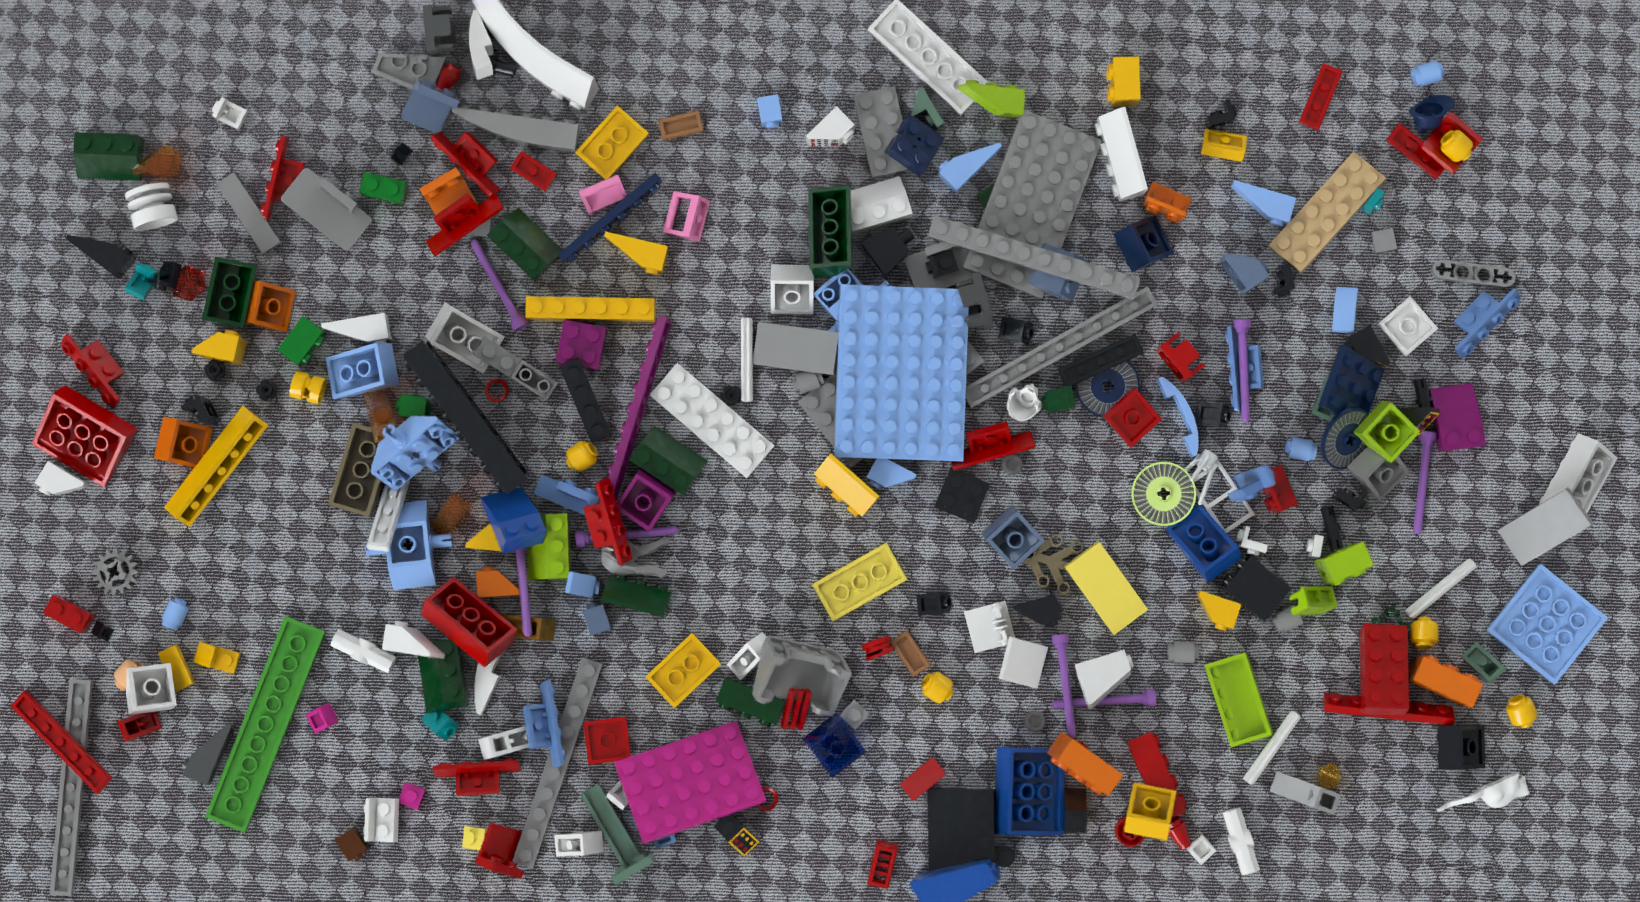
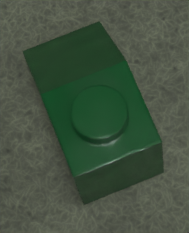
(1058, 400)

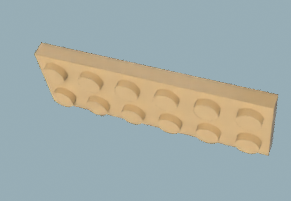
(1327, 212)

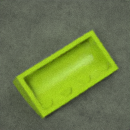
(1238, 699)

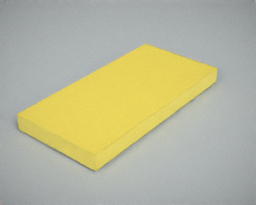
(859, 582)
(1106, 588)

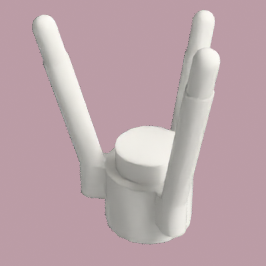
(1206, 461)

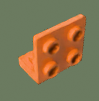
(445, 190)
(1166, 202)

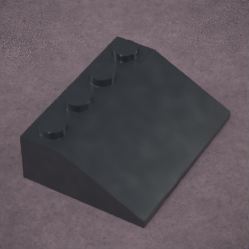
(960, 826)

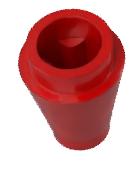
(449, 76)
(1179, 833)

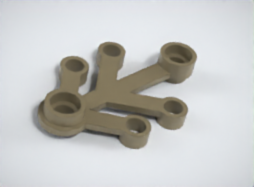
(1053, 562)

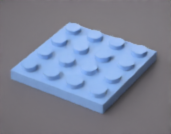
(1546, 624)

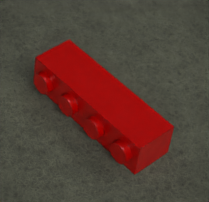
(1154, 766)

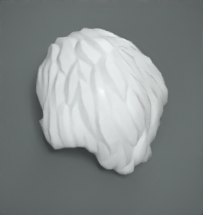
(1023, 403)

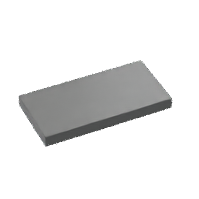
(796, 348)
(1545, 526)

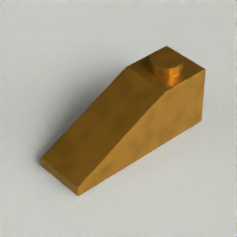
(541, 628)

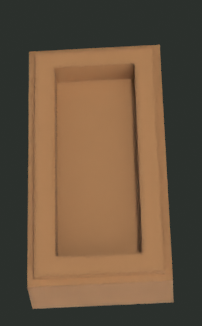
(680, 125)
(910, 653)

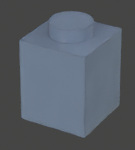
(597, 618)

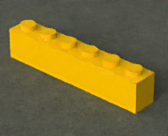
(590, 309)
(216, 466)

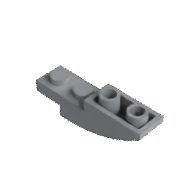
(515, 368)

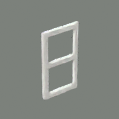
(1234, 487)

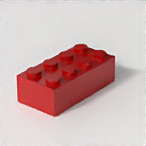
(469, 621)
(1384, 669)

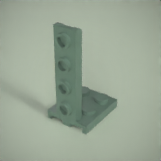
(616, 835)

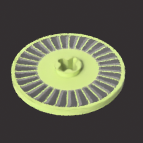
(1149, 484)

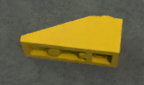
(644, 253)

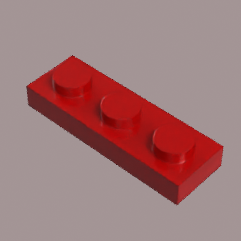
(1320, 96)
(1410, 147)

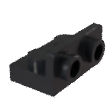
(202, 409)

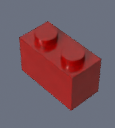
(69, 614)

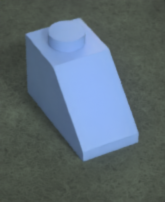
(888, 474)
(582, 585)

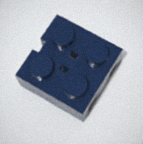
(909, 150)

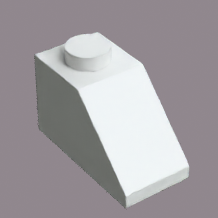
(58, 480)
(748, 657)
(579, 843)

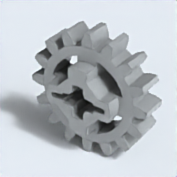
(112, 579)

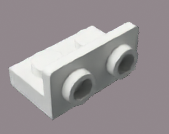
(381, 819)

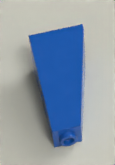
(955, 882)

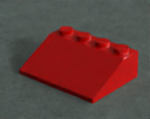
(83, 435)

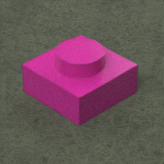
(411, 795)

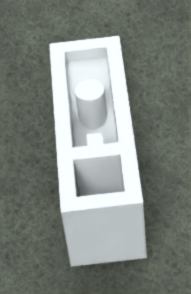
(365, 328)
(408, 640)
(504, 743)

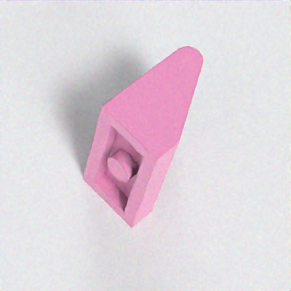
(603, 194)
(695, 217)

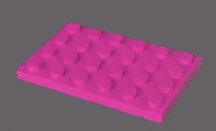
(690, 782)

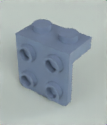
(429, 105)

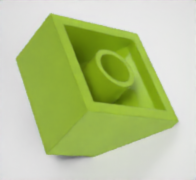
(1386, 431)

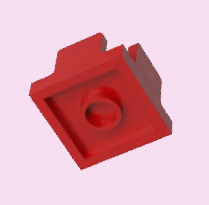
(1179, 358)

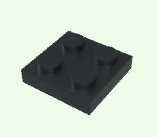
(962, 495)

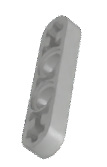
(1473, 270)

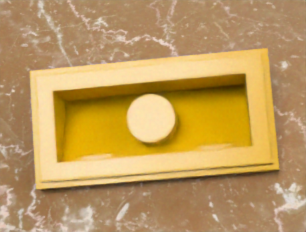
(1224, 145)
(180, 671)

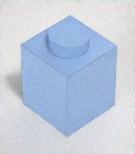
(769, 111)

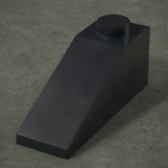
(108, 255)

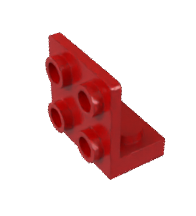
(1433, 146)
(1279, 495)
(499, 849)

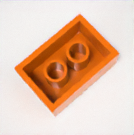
(1445, 680)
(1083, 765)

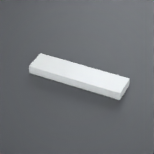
(387, 518)

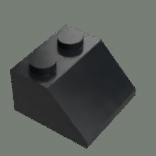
(1461, 747)

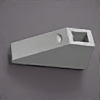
(1305, 793)

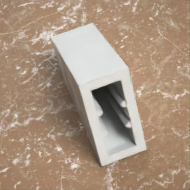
(1102, 675)

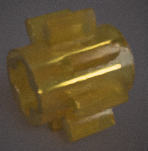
(1328, 775)

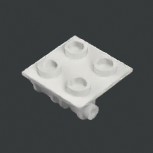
(989, 626)

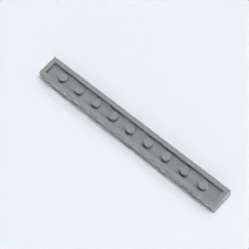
(1034, 257)
(1059, 347)
(553, 777)
(70, 793)

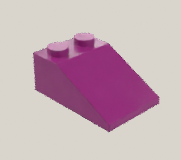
(1459, 420)

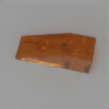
(378, 412)

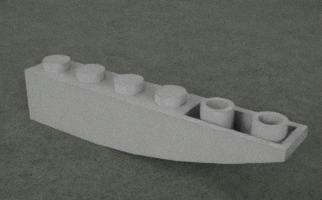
(523, 129)

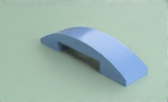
(1169, 390)

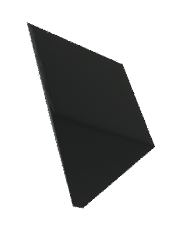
(401, 153)
(102, 631)

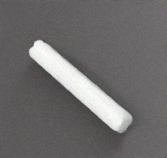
(746, 360)
(1440, 588)
(1272, 747)

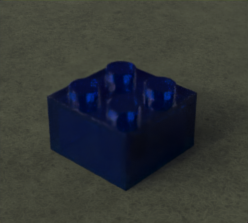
(834, 745)

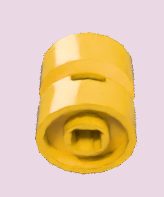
(306, 387)

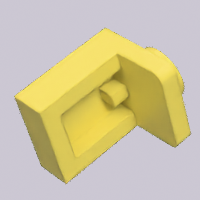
(473, 837)

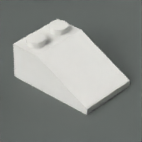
(460, 336)

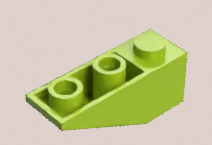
(1000, 101)

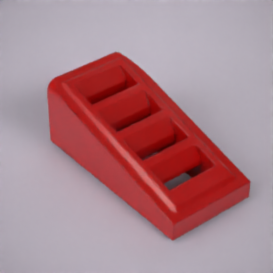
(886, 846)

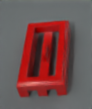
(806, 693)

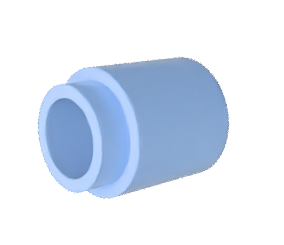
(1427, 73)
(1301, 449)
(175, 613)

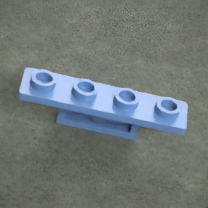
(1481, 318)
(1255, 371)
(1251, 482)
(566, 494)
(543, 726)

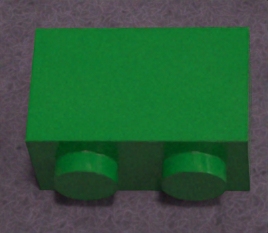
(384, 188)
(302, 342)
(413, 406)

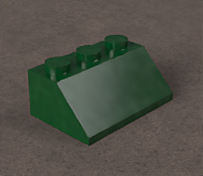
(107, 156)
(525, 244)
(229, 293)
(668, 460)
(637, 595)
(444, 678)

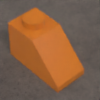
(494, 584)

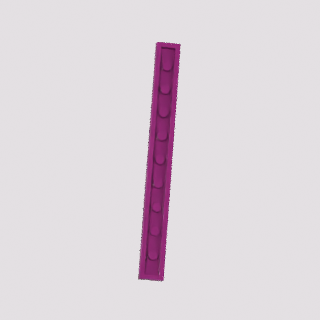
(637, 406)

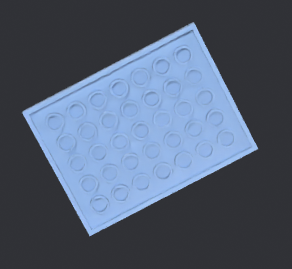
(901, 373)

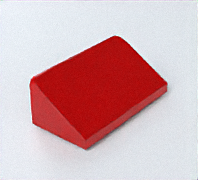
(922, 779)

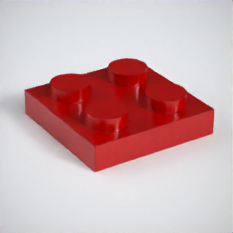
(1132, 417)
(607, 740)

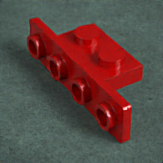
(471, 158)
(283, 175)
(461, 219)
(97, 366)
(993, 443)
(606, 523)
(477, 777)

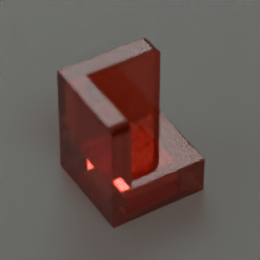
(190, 283)

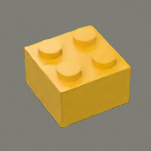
(1124, 82)

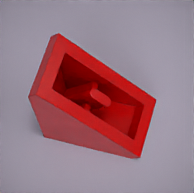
(139, 725)

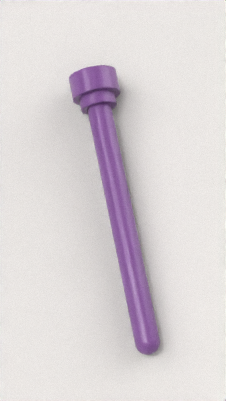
(518, 320)
(1242, 328)
(1427, 439)
(584, 538)
(523, 588)
(1060, 643)
(1147, 697)

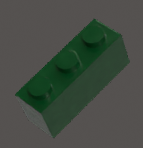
(740, 697)

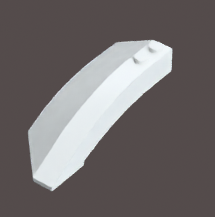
(540, 63)

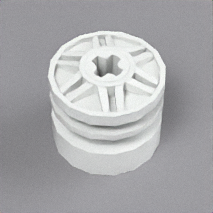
(149, 202)

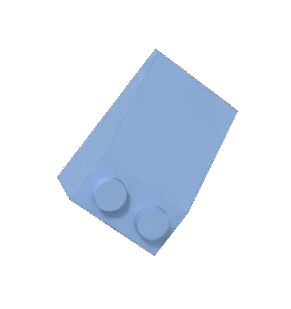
(362, 370)

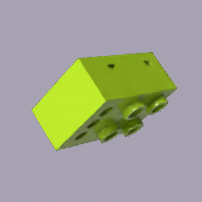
(1345, 562)

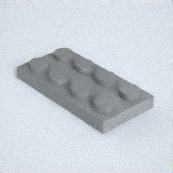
(879, 120)

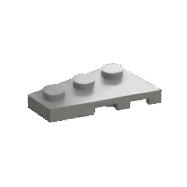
(407, 69)

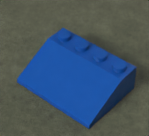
(1028, 792)

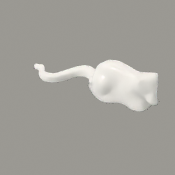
(1495, 794)

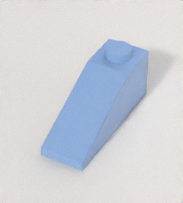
(964, 167)
(1267, 203)

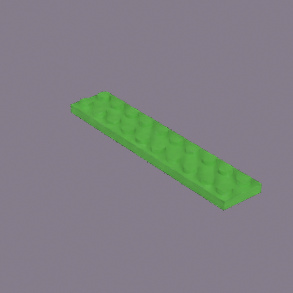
(265, 724)

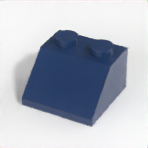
(1143, 243)

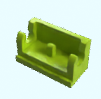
(1314, 600)

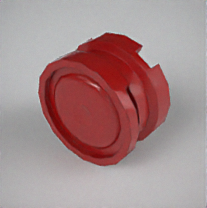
(876, 645)
(1126, 838)

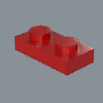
(533, 171)

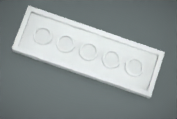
(925, 54)
(712, 420)

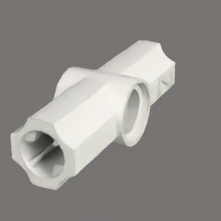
(363, 651)
(1240, 841)

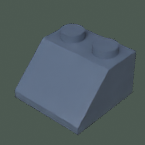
(1244, 271)
(1052, 284)
(1012, 537)

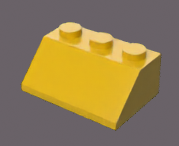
(845, 486)

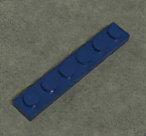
(604, 224)

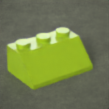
(552, 556)

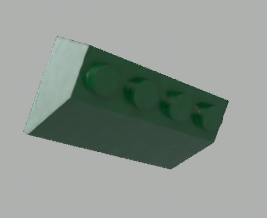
(830, 230)

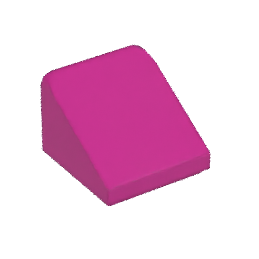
(322, 718)

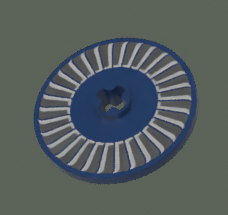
(1092, 393)
(1339, 441)

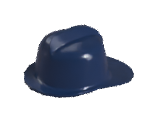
(1430, 111)

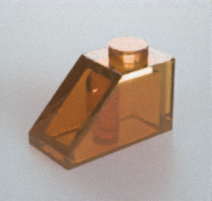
(160, 163)
(451, 514)

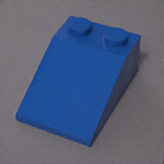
(514, 520)
(1204, 543)

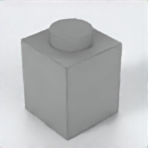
(854, 714)

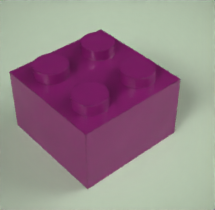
(583, 342)
(645, 499)

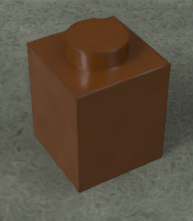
(352, 844)

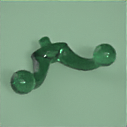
(1376, 620)

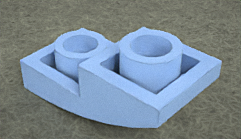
(1345, 310)

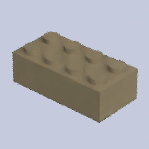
(354, 485)

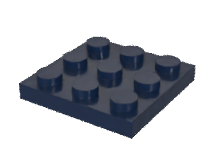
(1351, 382)

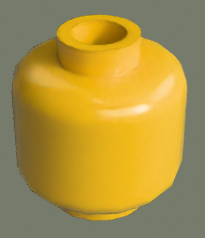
(1456, 145)
(581, 456)
(1424, 633)
(937, 687)
(1521, 711)

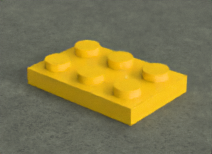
(612, 143)
(683, 670)

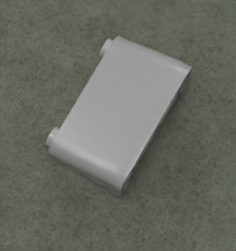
(804, 666)

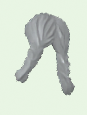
(610, 561)

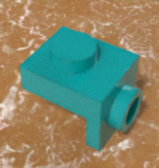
(1374, 203)
(138, 283)
(441, 724)

